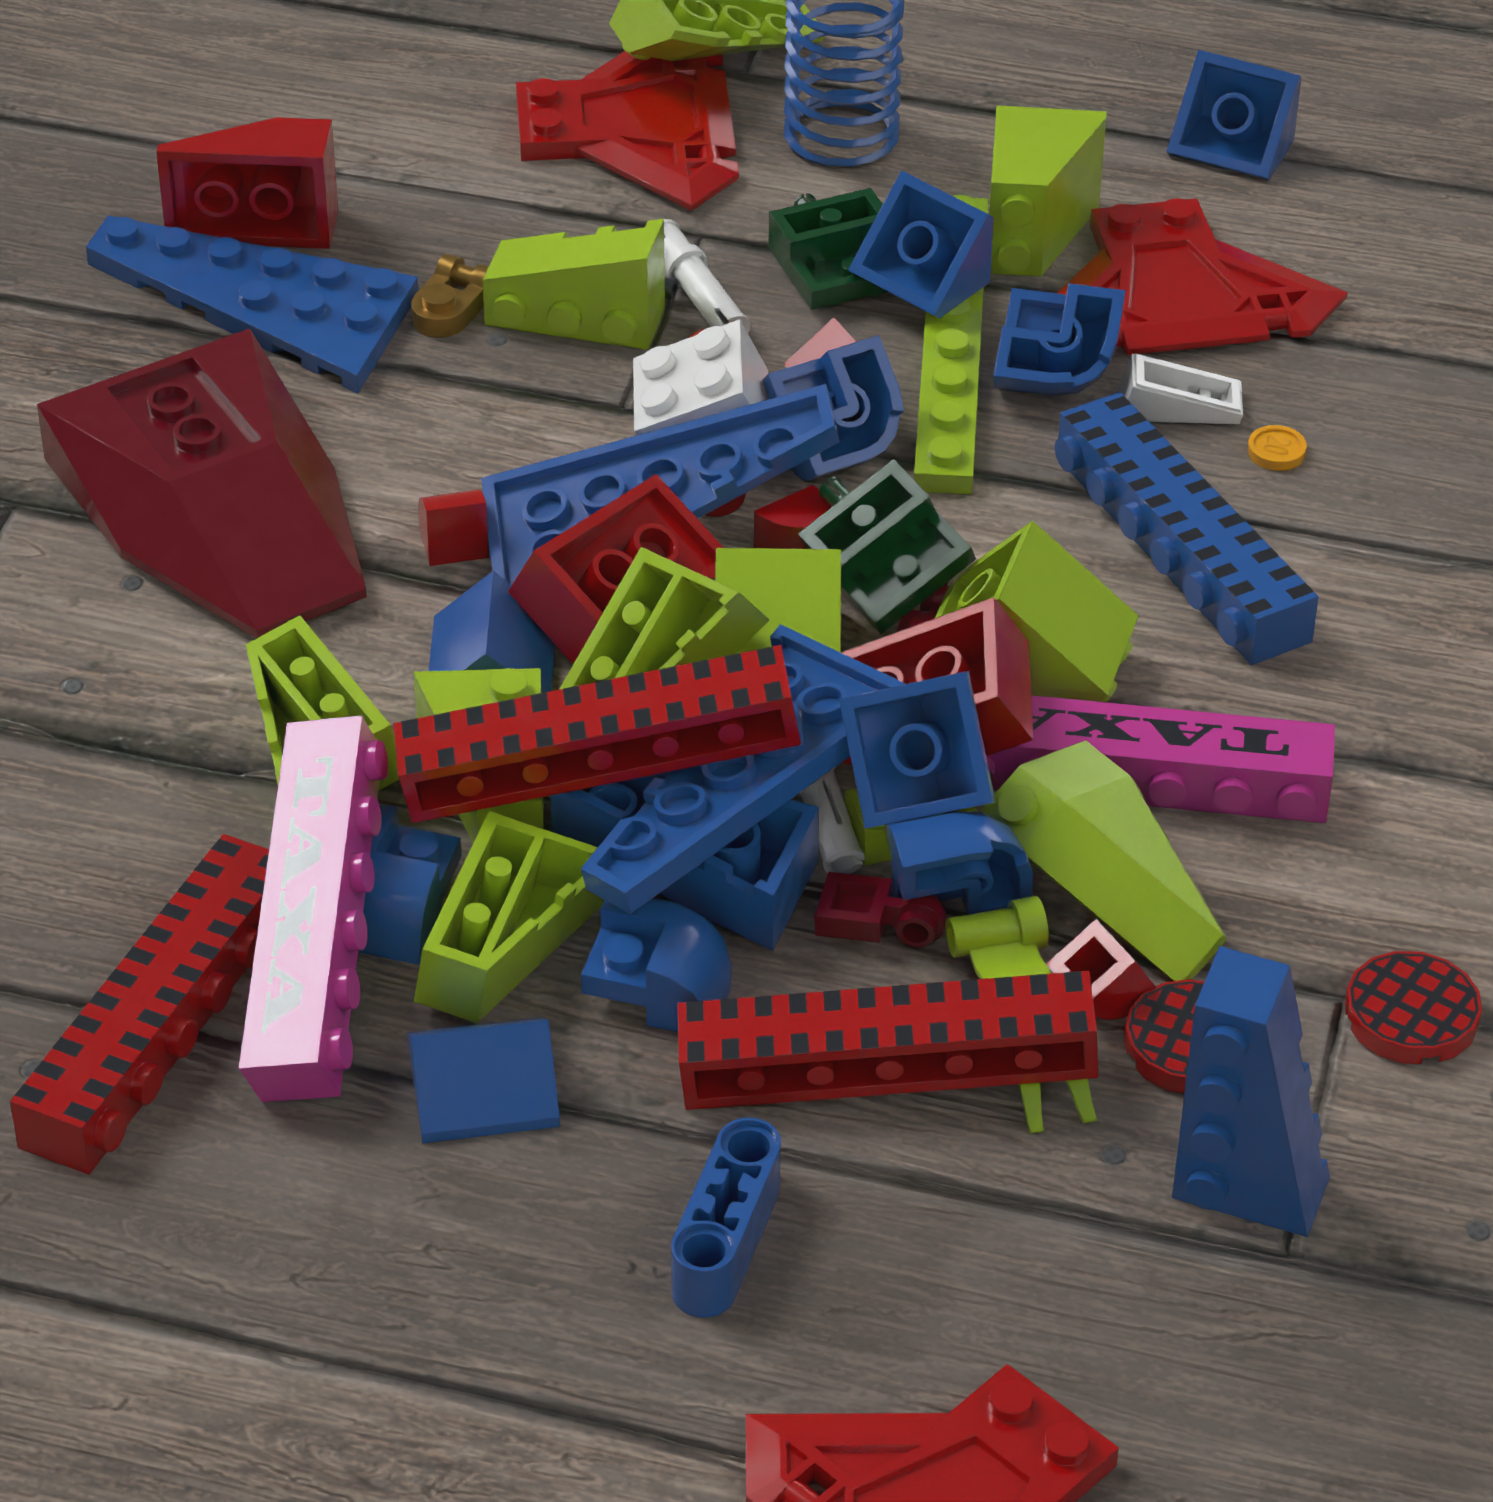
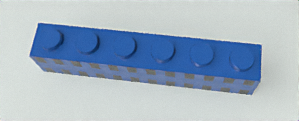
(1187, 528)

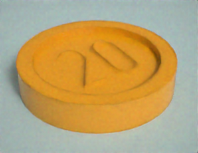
(1277, 447)

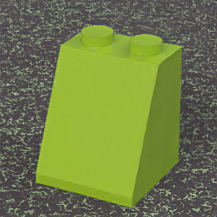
(1042, 183)
(789, 588)
(1066, 613)

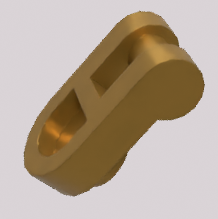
(440, 307)

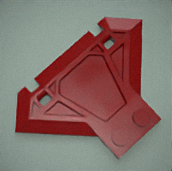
(641, 119)
(1192, 287)
(993, 1447)

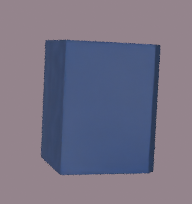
(1236, 115)
(926, 247)
(490, 632)
(917, 750)
(484, 1079)

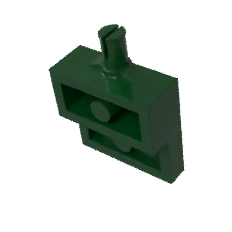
(819, 242)
(889, 542)

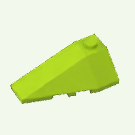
(701, 27)
(1107, 851)

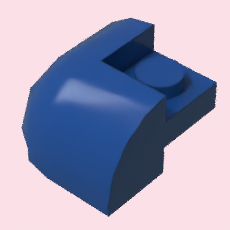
(1058, 339)
(863, 402)
(959, 857)
(408, 887)
(657, 960)

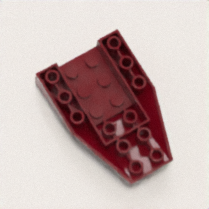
(210, 484)

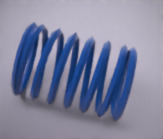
(794, 63)

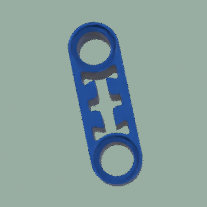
(725, 1217)

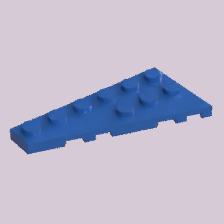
(309, 305)
(698, 460)
(714, 803)

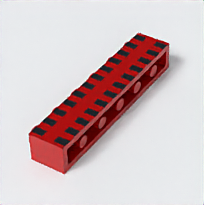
(595, 734)
(145, 1012)
(887, 1040)

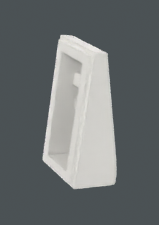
(1180, 393)

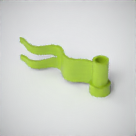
(1007, 946)

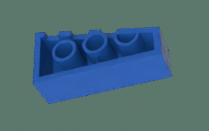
(743, 886)
(1246, 1101)

